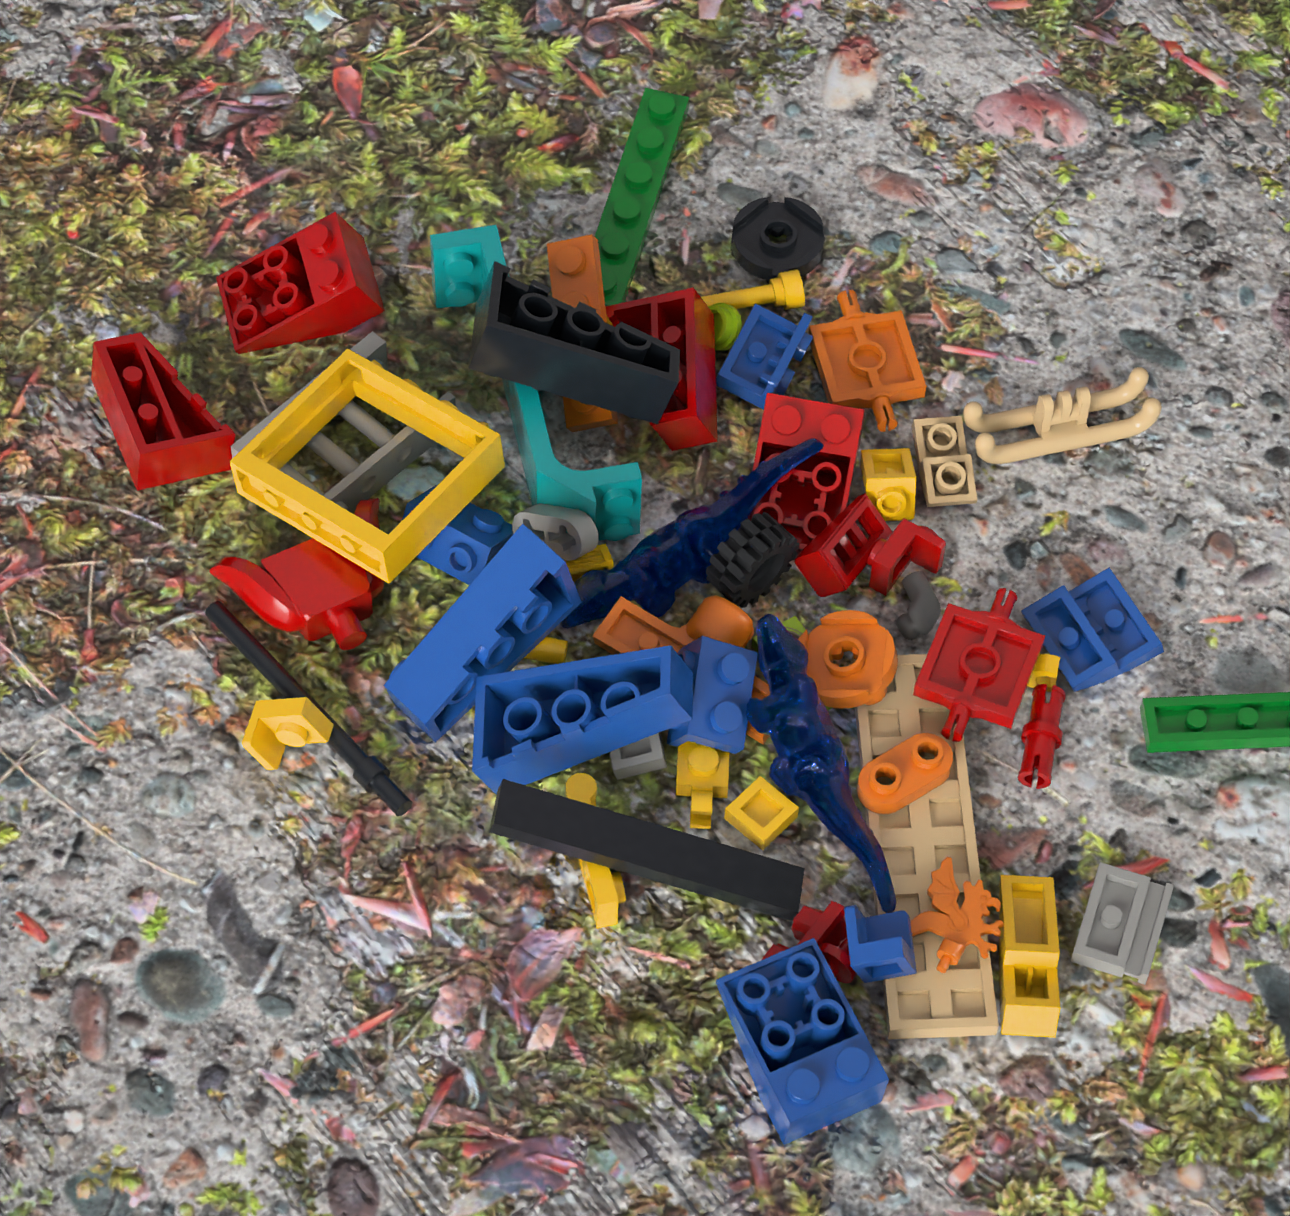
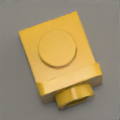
(890, 482)
(283, 723)

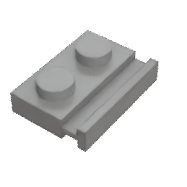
(1122, 923)

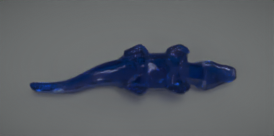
(681, 547)
(809, 752)

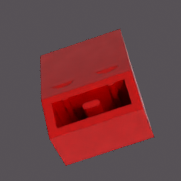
(301, 288)
(821, 485)

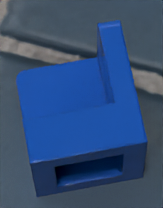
(880, 944)

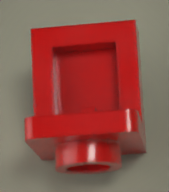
(905, 544)

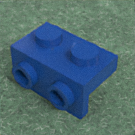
(762, 354)
(466, 541)
(720, 695)

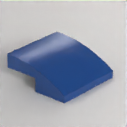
(1093, 630)

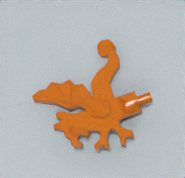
(957, 925)

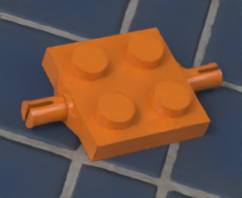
(867, 360)

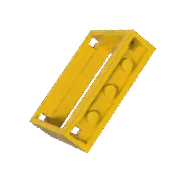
(382, 554)

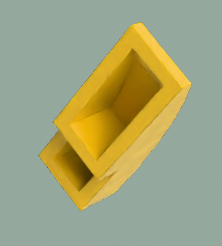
(1028, 956)

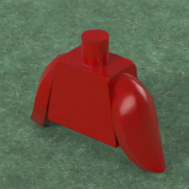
(308, 588)

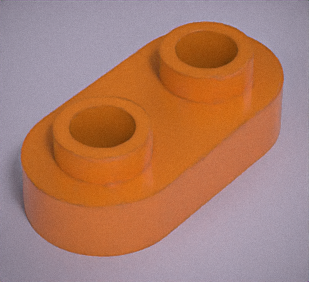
(909, 772)

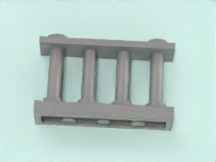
(366, 478)

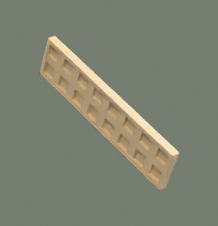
(914, 846)

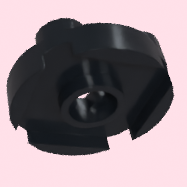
(766, 259)

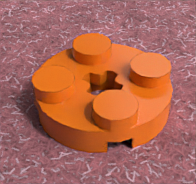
(874, 654)

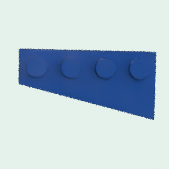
(484, 632)
(574, 711)

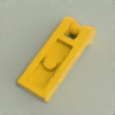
(603, 887)

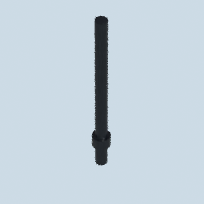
(367, 769)

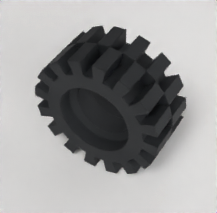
(752, 559)

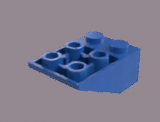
(801, 1041)

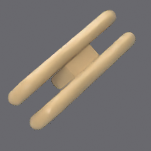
(1062, 422)

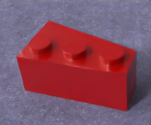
(687, 324)
(154, 417)

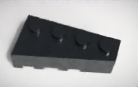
(569, 350)

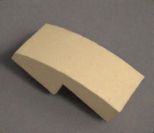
(944, 461)

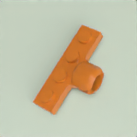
(576, 278)
(634, 629)

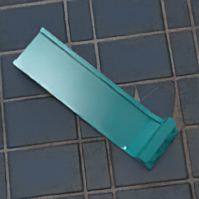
(606, 494)

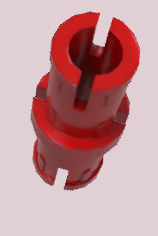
(1041, 736)

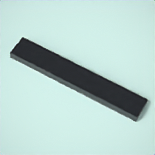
(647, 850)

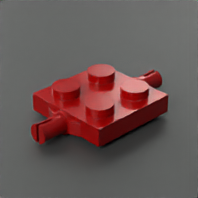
(979, 665)

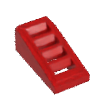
(821, 563)

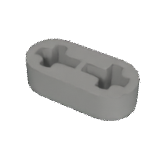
(554, 521)

